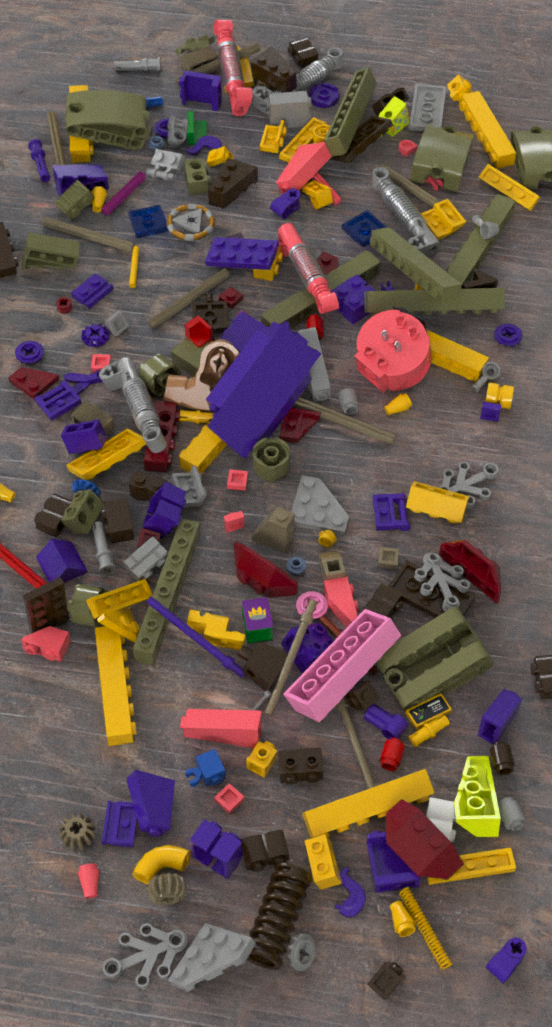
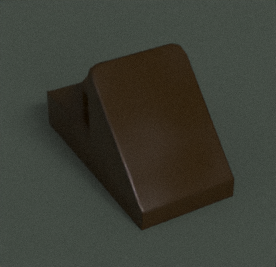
(481, 280)

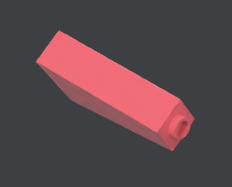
(303, 166)
(223, 726)

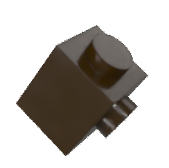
(362, 695)

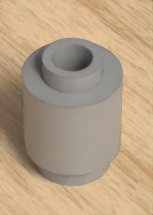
(348, 401)
(511, 814)

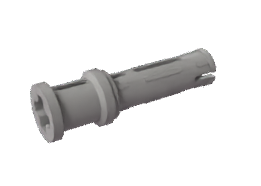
(145, 64)
(104, 555)

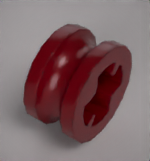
(64, 309)

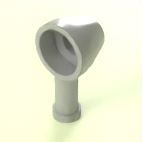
(487, 229)
(490, 366)

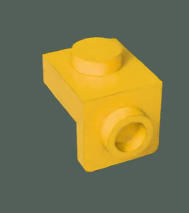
(218, 156)

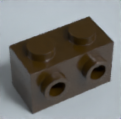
(300, 765)

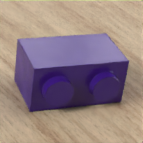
(84, 436)

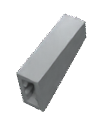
(319, 385)

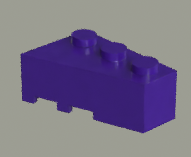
(88, 175)

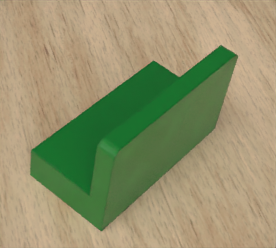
(195, 129)

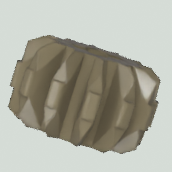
(85, 831)
(167, 889)

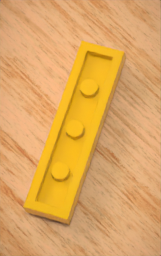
(304, 137)
(509, 187)
(119, 598)
(481, 865)

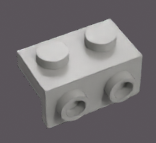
(192, 485)

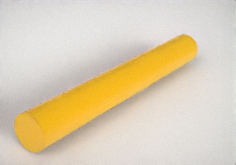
(134, 267)

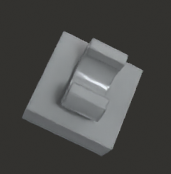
(116, 323)

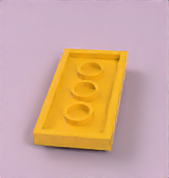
(113, 451)

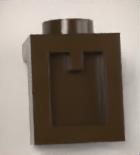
(386, 979)

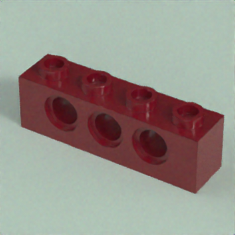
(168, 416)

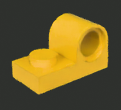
(319, 194)

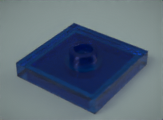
(148, 221)
(361, 227)

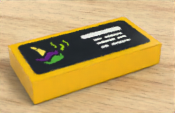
(428, 711)

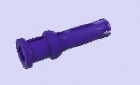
(38, 156)

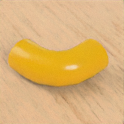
(160, 858)

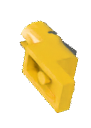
(215, 629)

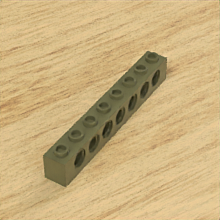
(167, 591)

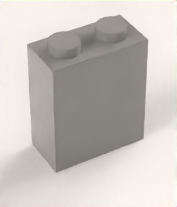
(290, 107)

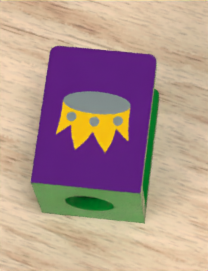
(257, 620)

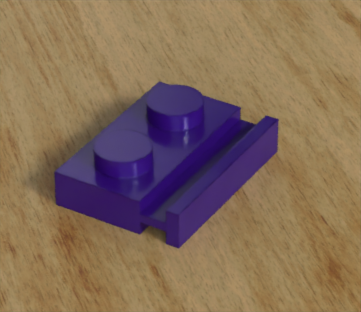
(92, 290)
(120, 824)

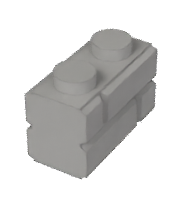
(146, 559)

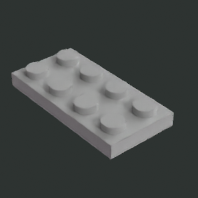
(427, 106)

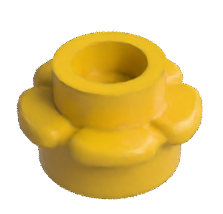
(327, 538)

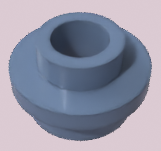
(156, 142)
(296, 570)

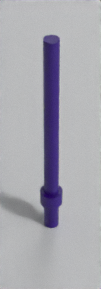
(227, 661)

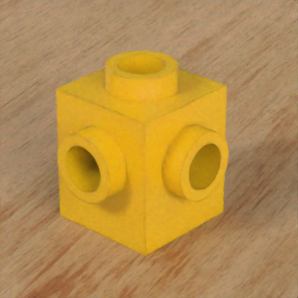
(458, 87)

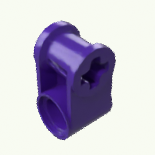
(286, 203)
(505, 962)

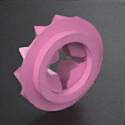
(321, 607)

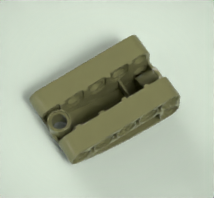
(107, 117)
(442, 155)
(533, 156)
(434, 659)

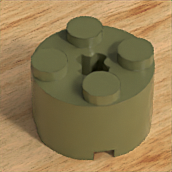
(156, 372)
(271, 459)
(79, 608)

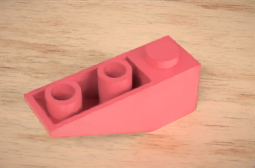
(340, 599)

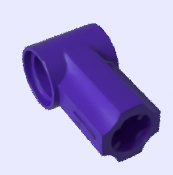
(390, 725)

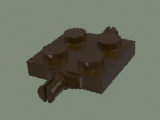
(212, 313)

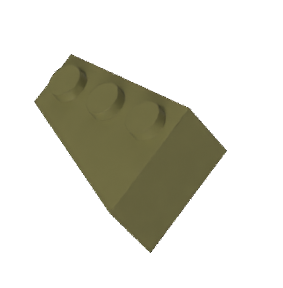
(49, 251)

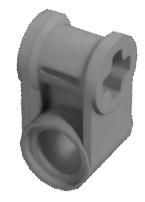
(176, 132)

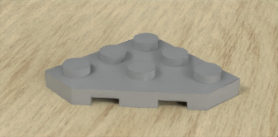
(318, 508)
(209, 955)

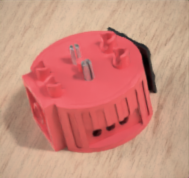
(394, 350)

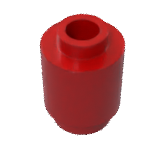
(316, 321)
(392, 754)

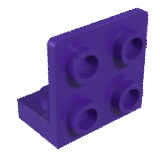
(313, 645)

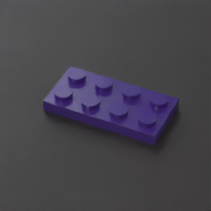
(242, 253)

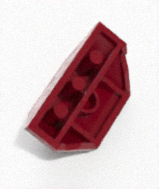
(477, 567)
(262, 574)
(420, 843)

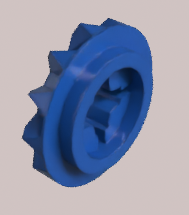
(79, 485)

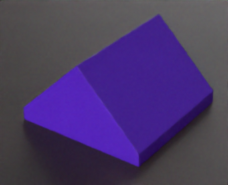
(61, 560)

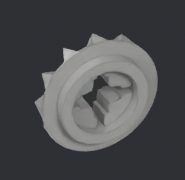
(302, 961)

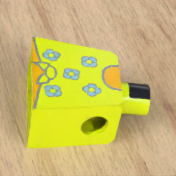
(398, 113)

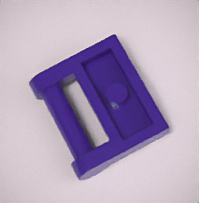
(59, 404)
(385, 515)

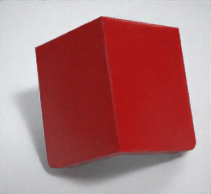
(198, 331)

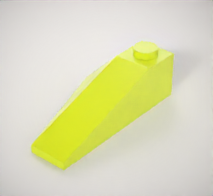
(476, 799)

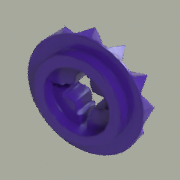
(160, 127)
(512, 330)
(95, 340)
(28, 347)

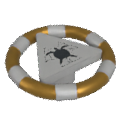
(190, 222)

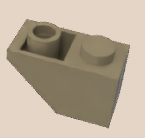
(331, 565)

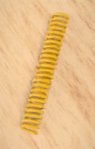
(414, 905)

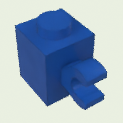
(208, 768)

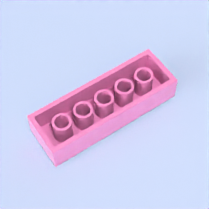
(342, 665)

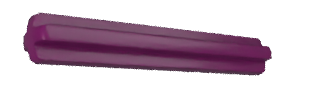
(123, 193)

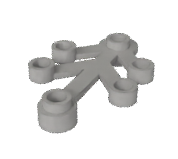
(466, 485)
(434, 563)
(148, 952)

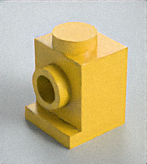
(262, 764)

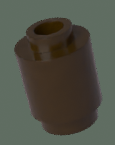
(502, 758)

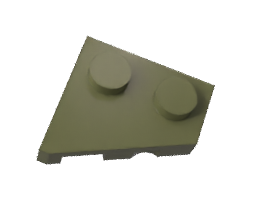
(194, 44)

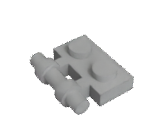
(168, 160)

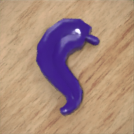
(205, 141)
(357, 898)

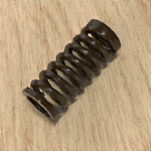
(287, 901)

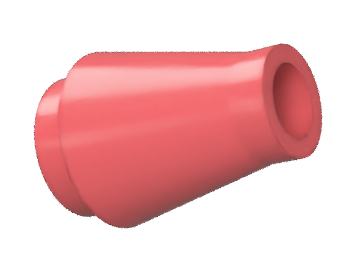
(89, 879)

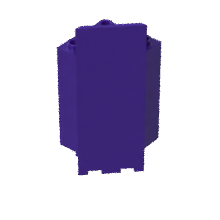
(260, 387)

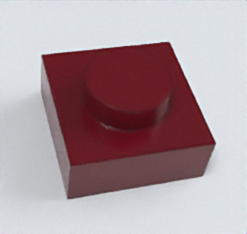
(232, 297)
(146, 535)

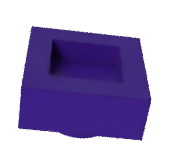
(490, 411)

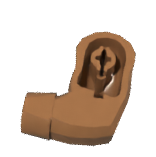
(193, 391)

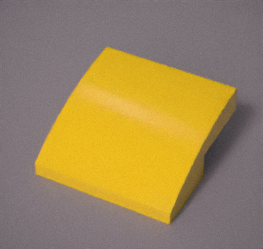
(443, 219)

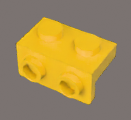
(273, 138)

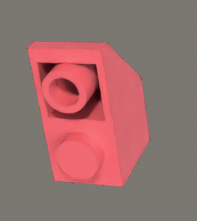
(47, 642)

